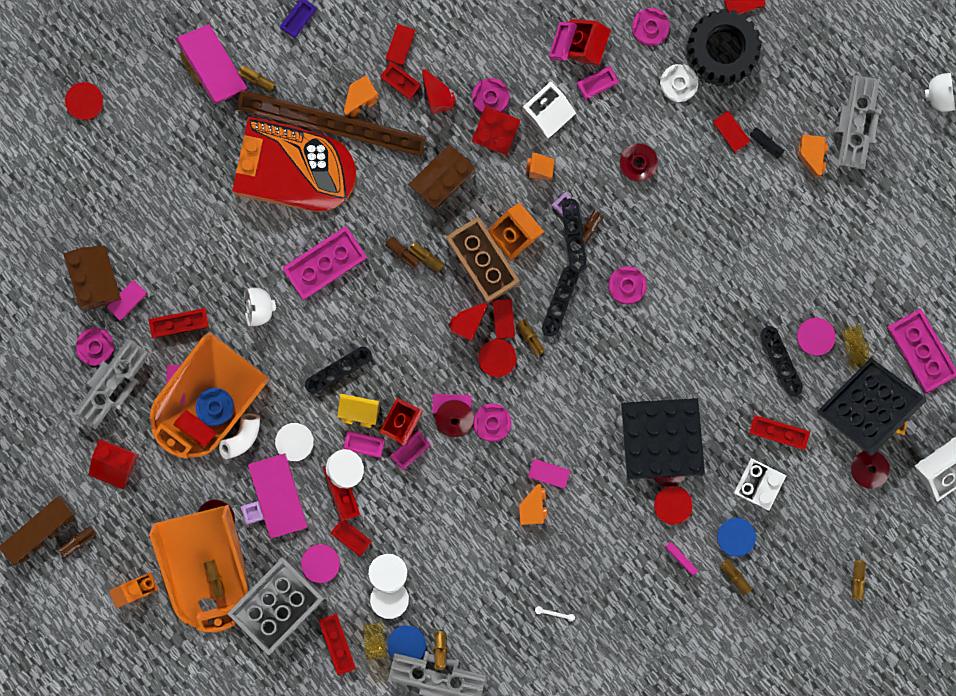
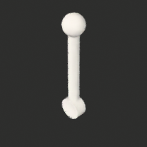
(570, 617)

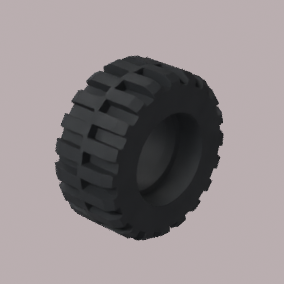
(738, 27)

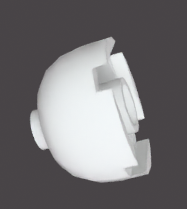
(941, 93)
(258, 306)

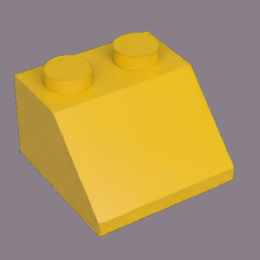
(358, 410)

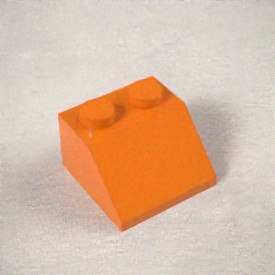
(515, 231)

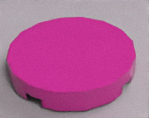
(647, 32)
(490, 93)
(623, 289)
(816, 336)
(100, 345)
(497, 424)
(320, 563)

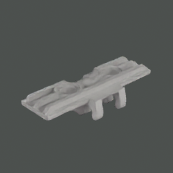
(853, 121)
(106, 381)
(434, 682)

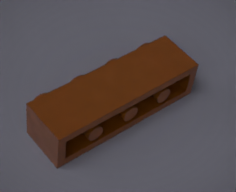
(37, 530)

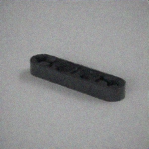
(576, 235)
(557, 300)
(778, 362)
(337, 367)

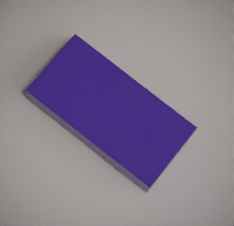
(298, 18)

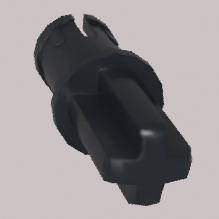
(766, 142)

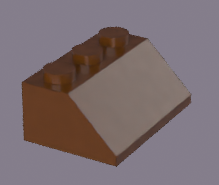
(442, 177)
(92, 277)

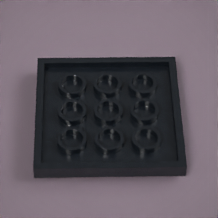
(871, 406)
(662, 439)

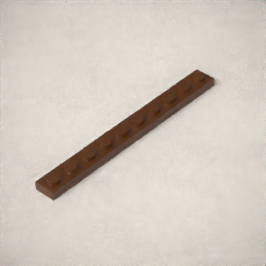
(331, 123)

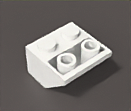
(549, 110)
(759, 484)

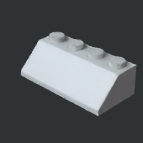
(939, 470)

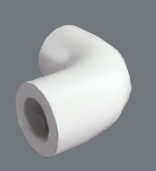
(243, 439)

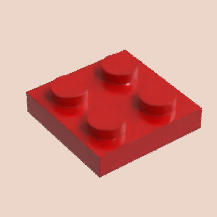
(496, 130)

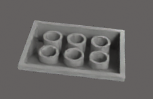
(276, 606)

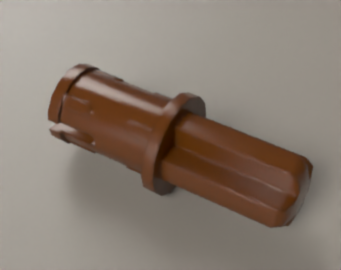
(590, 226)
(402, 252)
(77, 541)

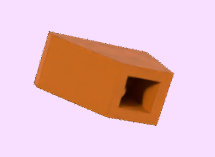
(360, 93)
(812, 152)
(540, 167)
(531, 508)
(133, 590)

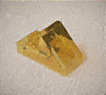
(855, 345)
(374, 641)

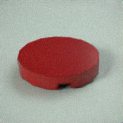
(84, 101)
(497, 358)
(673, 505)

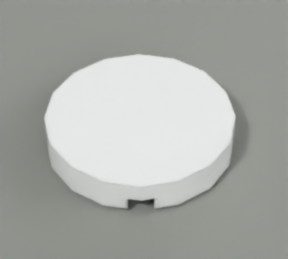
(679, 83)
(295, 441)
(345, 468)
(387, 573)
(389, 604)

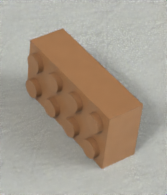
(482, 260)

